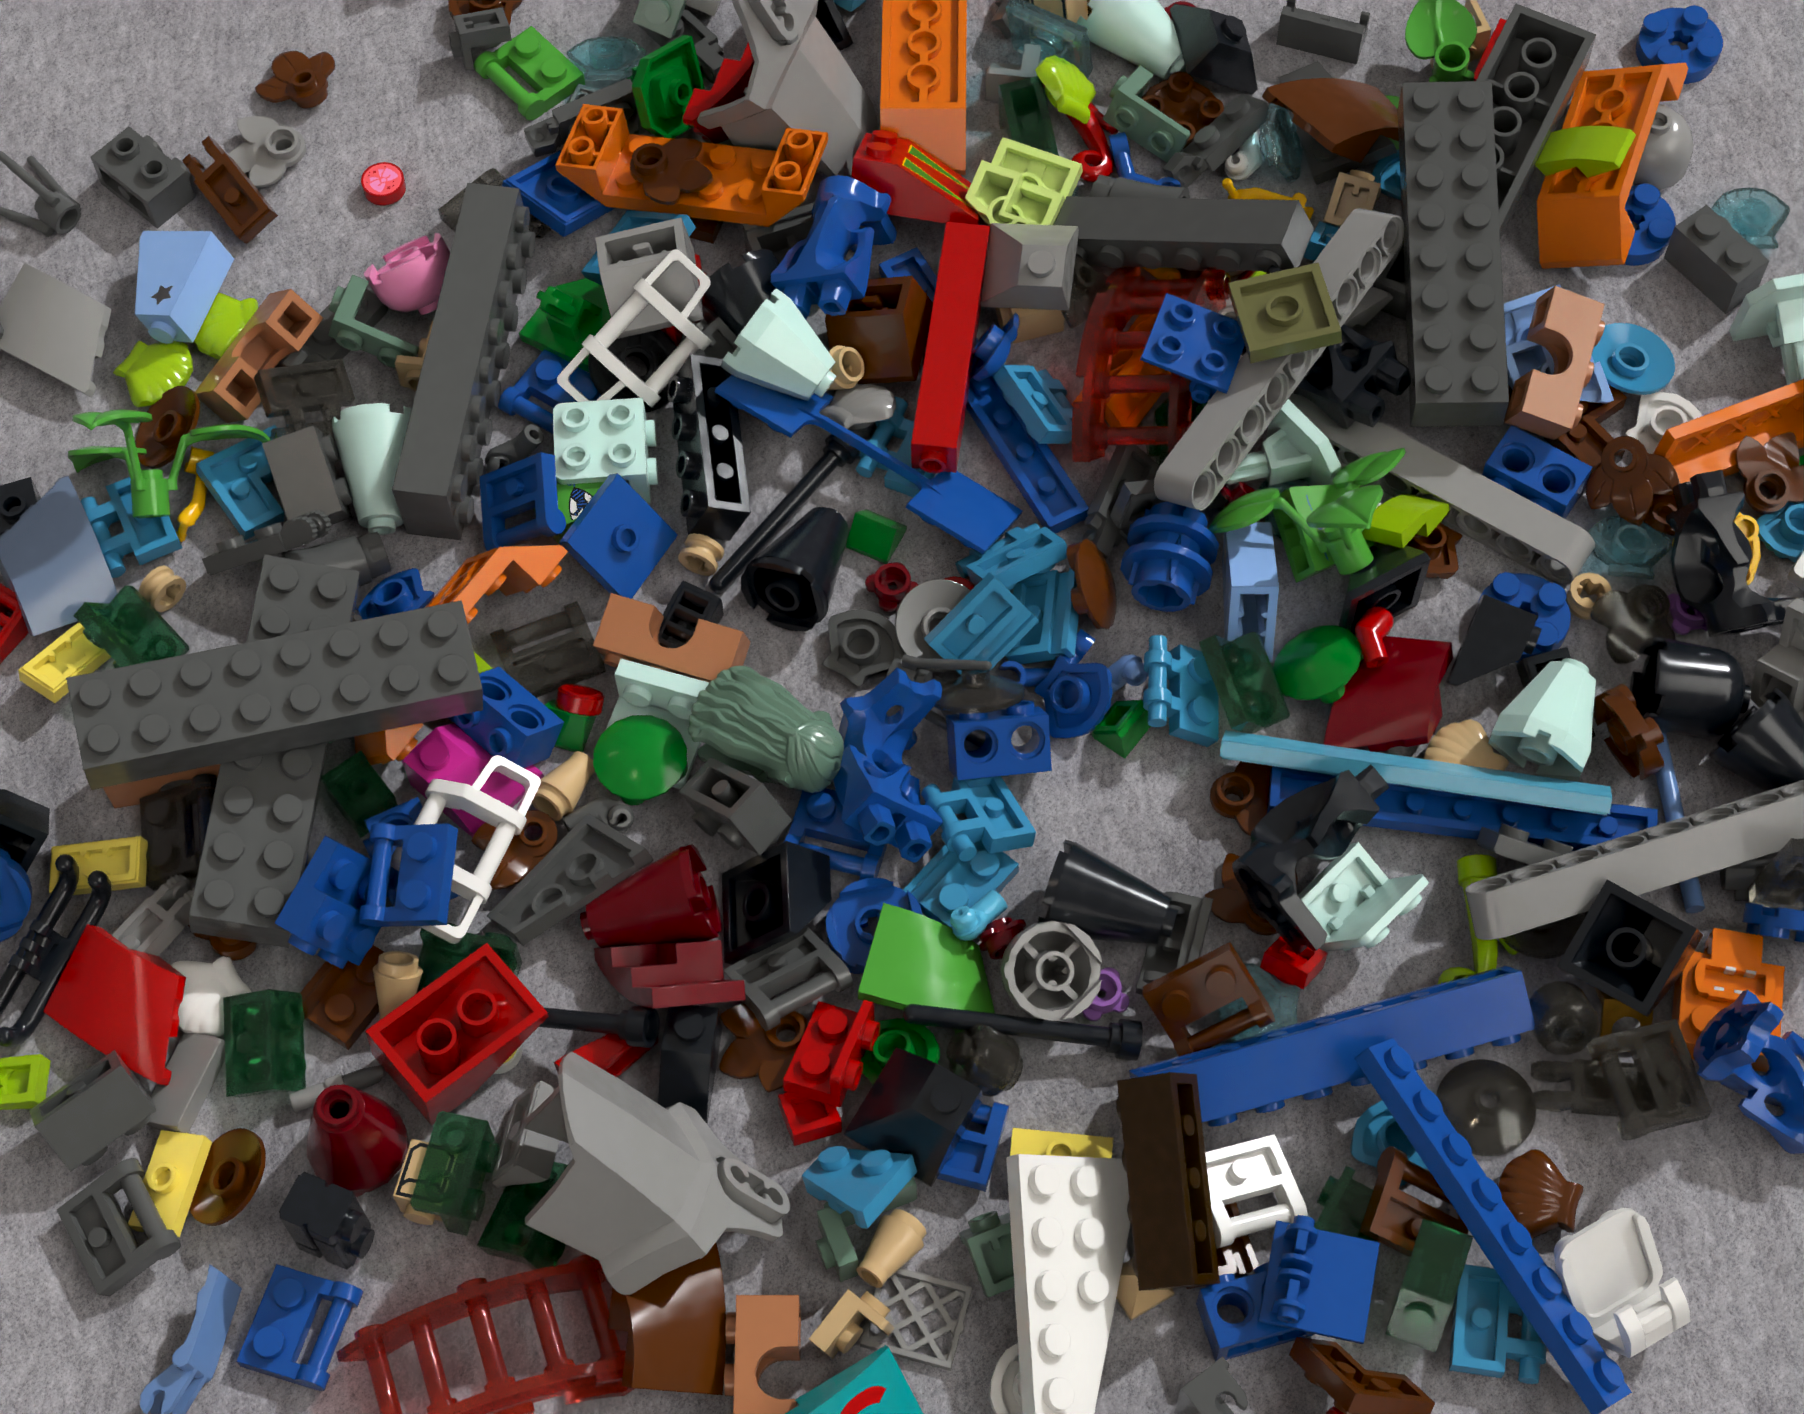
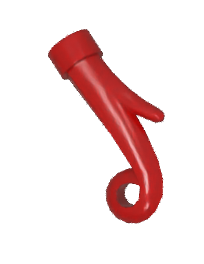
(1096, 141)

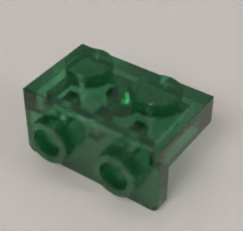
(130, 629)
(455, 1170)

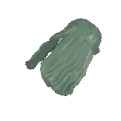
(765, 731)

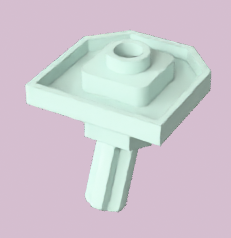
(1778, 312)
(1290, 452)

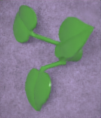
(1441, 32)
(148, 487)
(1342, 518)

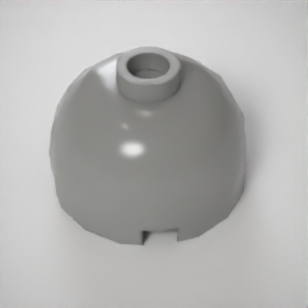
(1666, 150)
(1051, 970)

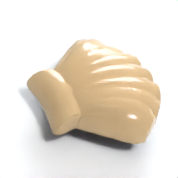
(1464, 745)

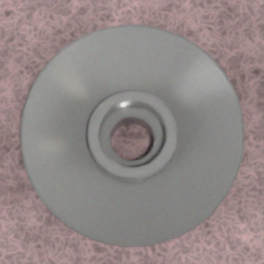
(917, 610)

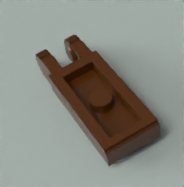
(231, 192)

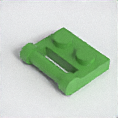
(538, 65)

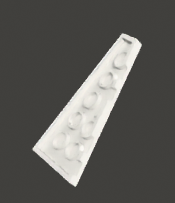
(1067, 1271)

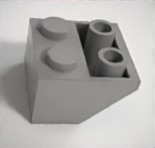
(635, 254)

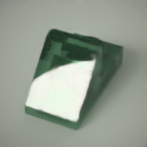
(1026, 114)

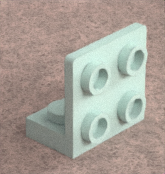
(659, 694)

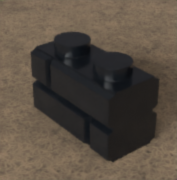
(326, 1221)

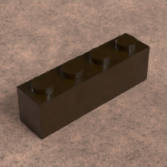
(1167, 1181)

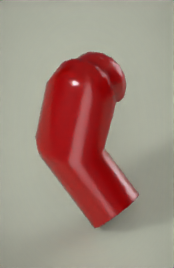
(1370, 633)

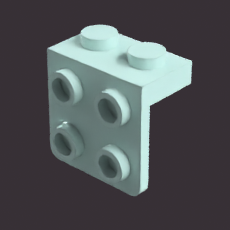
(605, 440)
(1358, 900)

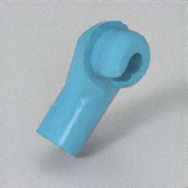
(971, 922)

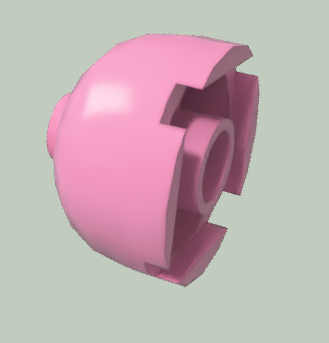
(411, 275)

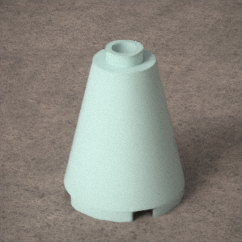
(1136, 32)
(370, 450)

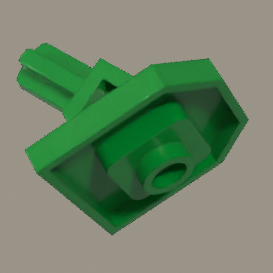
(665, 85)
(567, 318)

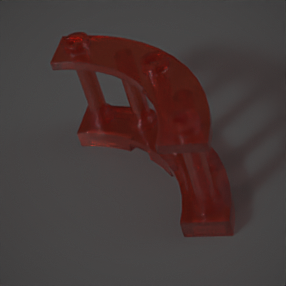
(1103, 338)
(502, 1392)

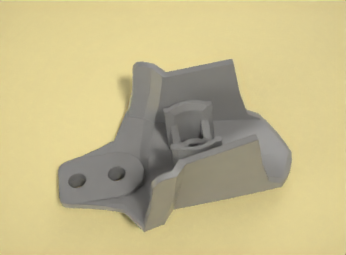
(795, 84)
(643, 1180)

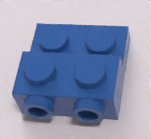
(327, 906)

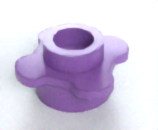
(1682, 620)
(1114, 998)

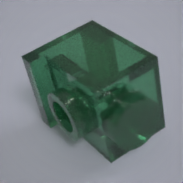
(358, 791)

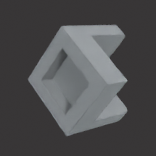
(1005, 73)

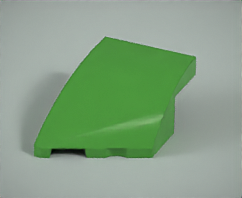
(923, 965)

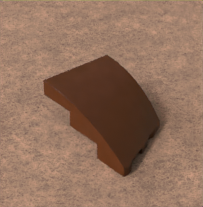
(1338, 113)
(675, 1329)

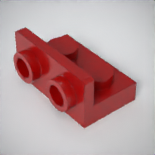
(831, 1053)

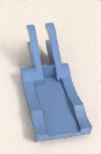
(199, 1355)

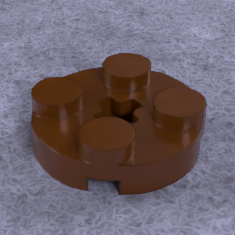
(1631, 737)

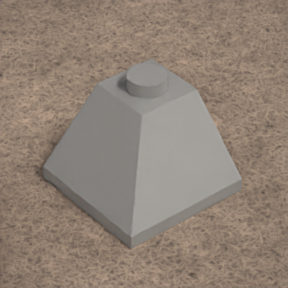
(1029, 266)

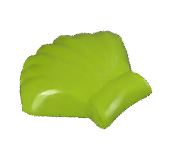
(1066, 87)
(224, 324)
(154, 370)

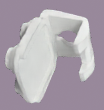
(1614, 1282)

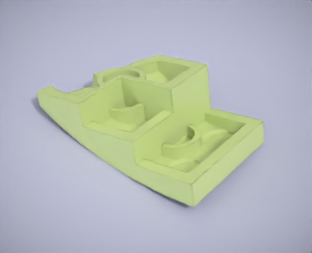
(1022, 185)

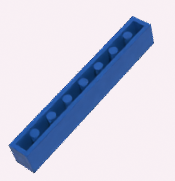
(1323, 1050)

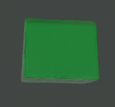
(875, 535)
(1122, 726)
(574, 730)

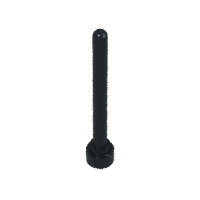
(835, 454)
(636, 1026)
(1119, 1038)

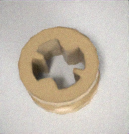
(701, 554)
(1592, 584)
(162, 588)

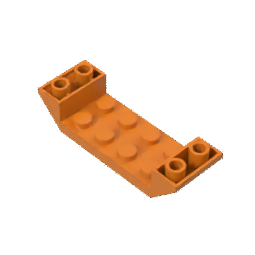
(926, 76)
(746, 185)
(1584, 217)
(502, 568)

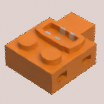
(1718, 977)

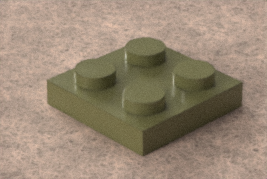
(1285, 312)

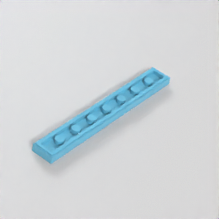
(1418, 772)

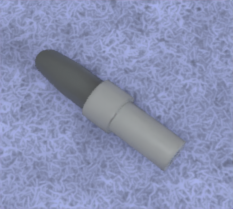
(358, 1079)

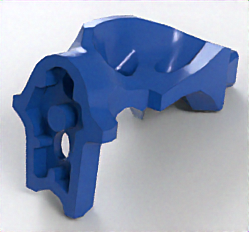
(816, 266)
(872, 780)
(1734, 1042)

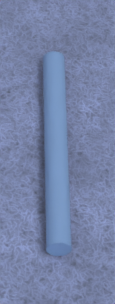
(1673, 810)

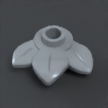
(261, 152)

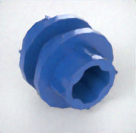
(1169, 557)

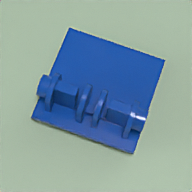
(1195, 346)
(1319, 1281)

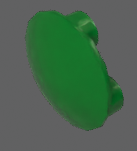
(1318, 663)
(640, 758)

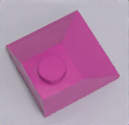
(456, 757)

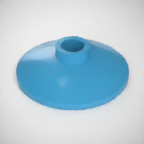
(1634, 359)

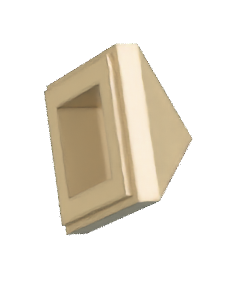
(1135, 1301)

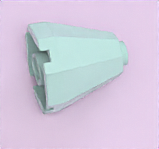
(781, 351)
(1550, 721)

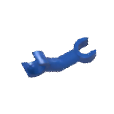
(1124, 165)
(1033, 676)

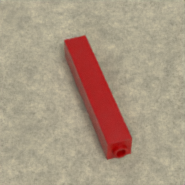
(950, 349)

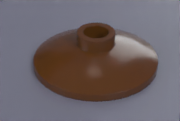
(172, 417)
(229, 1177)

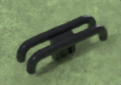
(45, 952)

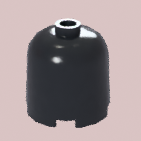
(1689, 688)

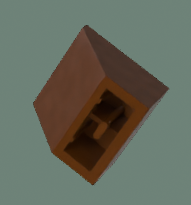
(886, 329)

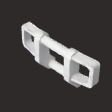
(644, 294)
(507, 821)

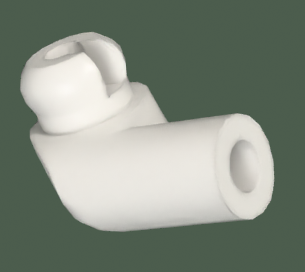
(1246, 160)

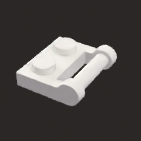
(1245, 1173)

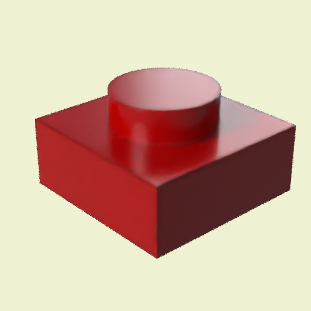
(1293, 968)
(808, 1118)

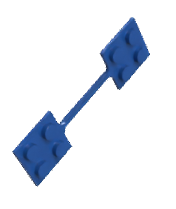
(946, 501)

